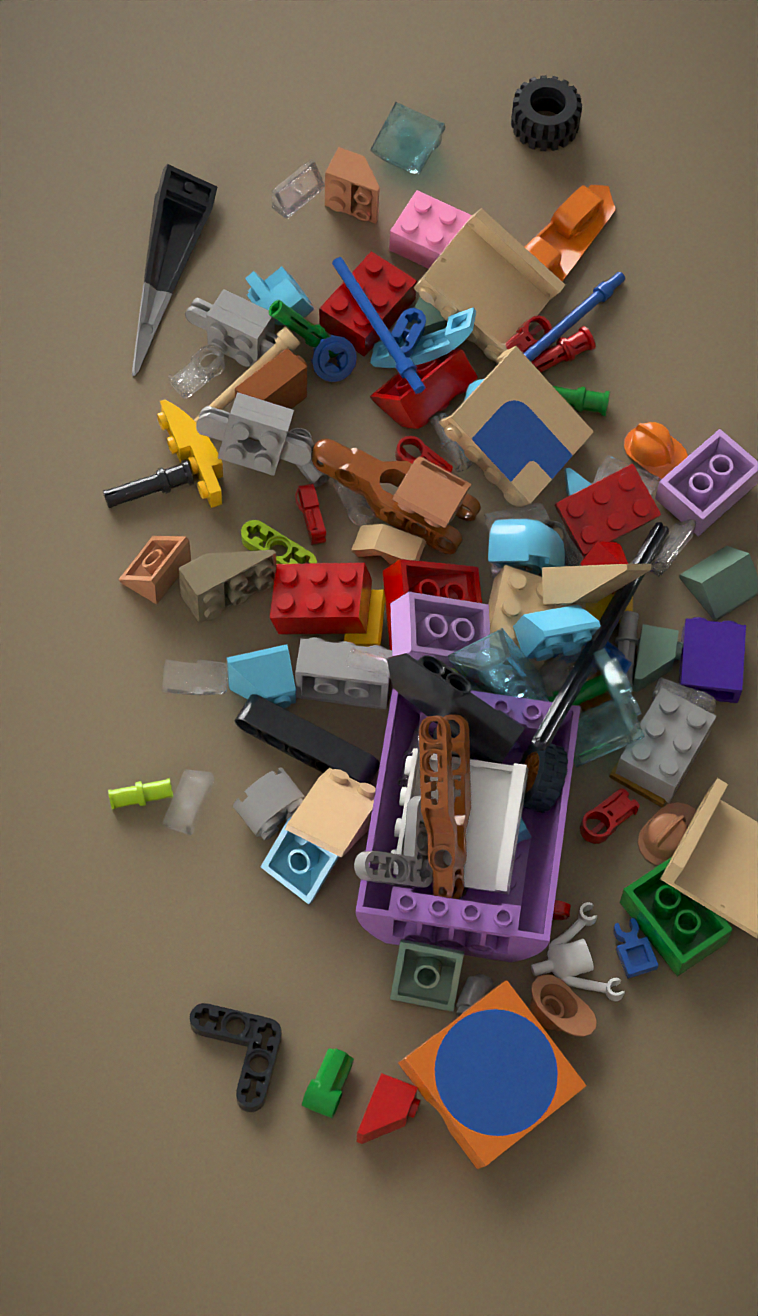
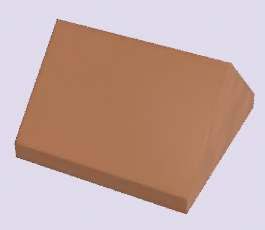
(157, 566)

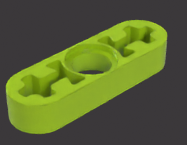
(274, 538)

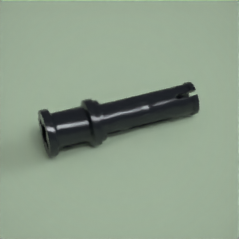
(162, 481)

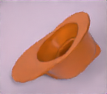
(654, 448)

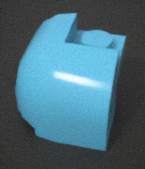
(278, 287)
(525, 544)

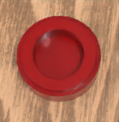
(561, 910)

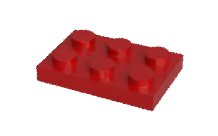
(608, 509)

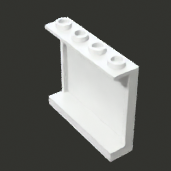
(492, 822)

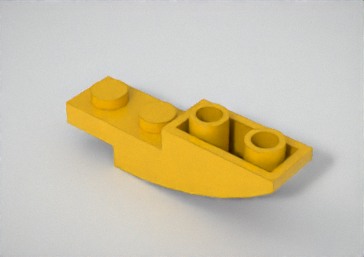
(193, 447)

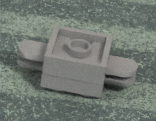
(235, 326)
(261, 422)

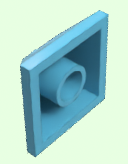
(263, 674)
(299, 864)

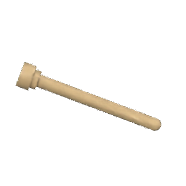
(284, 340)

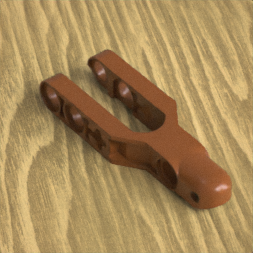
(365, 473)
(449, 817)

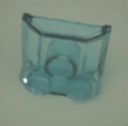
(408, 138)

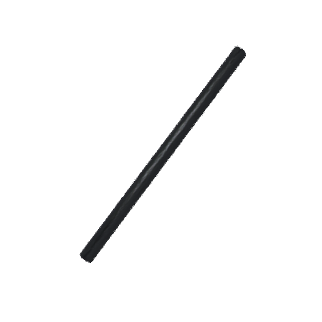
(586, 660)

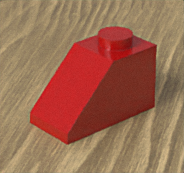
(388, 1108)

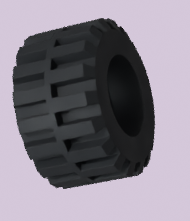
(551, 96)

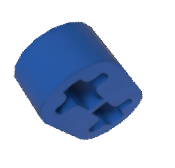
(412, 336)

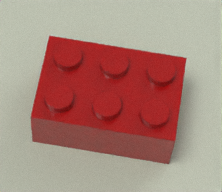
(387, 289)
(321, 598)

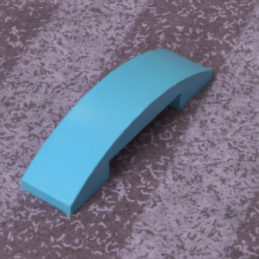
(431, 345)

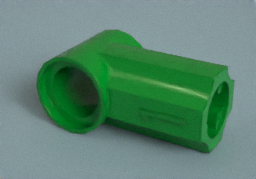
(326, 1089)

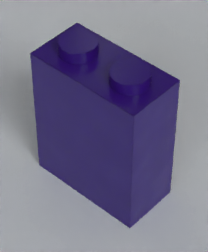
(713, 658)

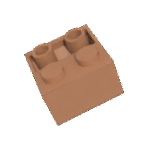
(352, 186)
(431, 493)

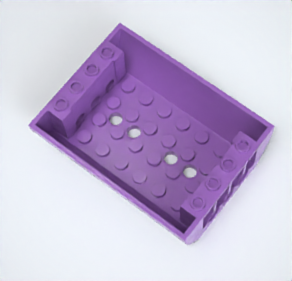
(481, 921)

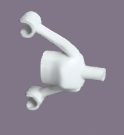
(574, 958)

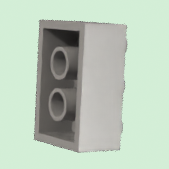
(324, 676)
(671, 743)

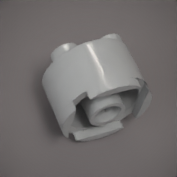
(269, 803)

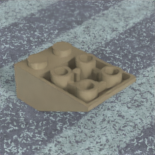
(225, 580)

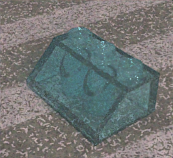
(499, 668)

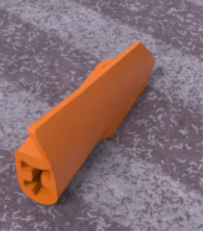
(573, 229)

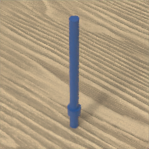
(600, 294)
(403, 365)

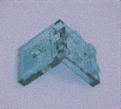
(613, 719)

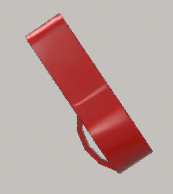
(523, 338)
(426, 453)
(311, 513)
(611, 814)

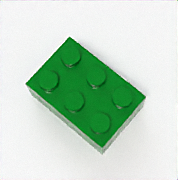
(673, 922)

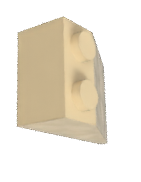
(586, 584)
(334, 812)

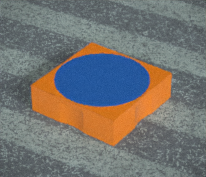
(492, 1074)

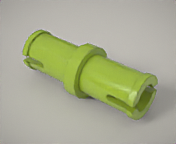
(140, 793)

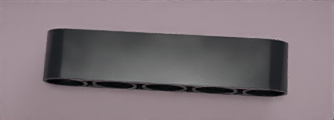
(304, 740)

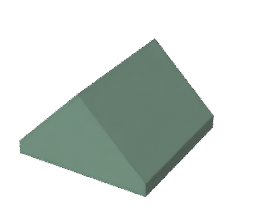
(722, 581)
(427, 975)

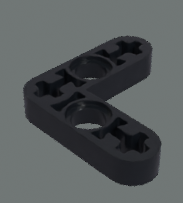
(249, 1037)

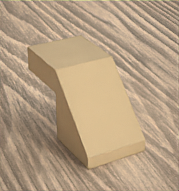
(387, 542)

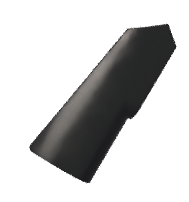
(444, 692)

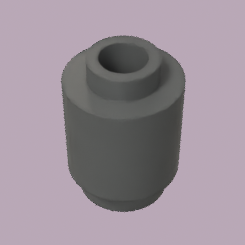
(473, 990)

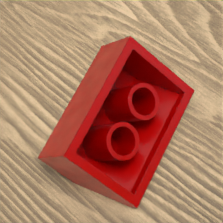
(442, 381)

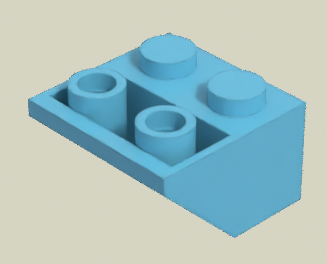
(555, 631)

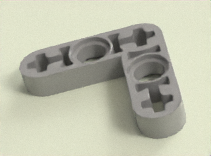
(407, 863)

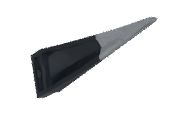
(176, 224)

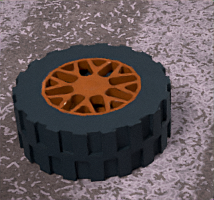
(545, 776)

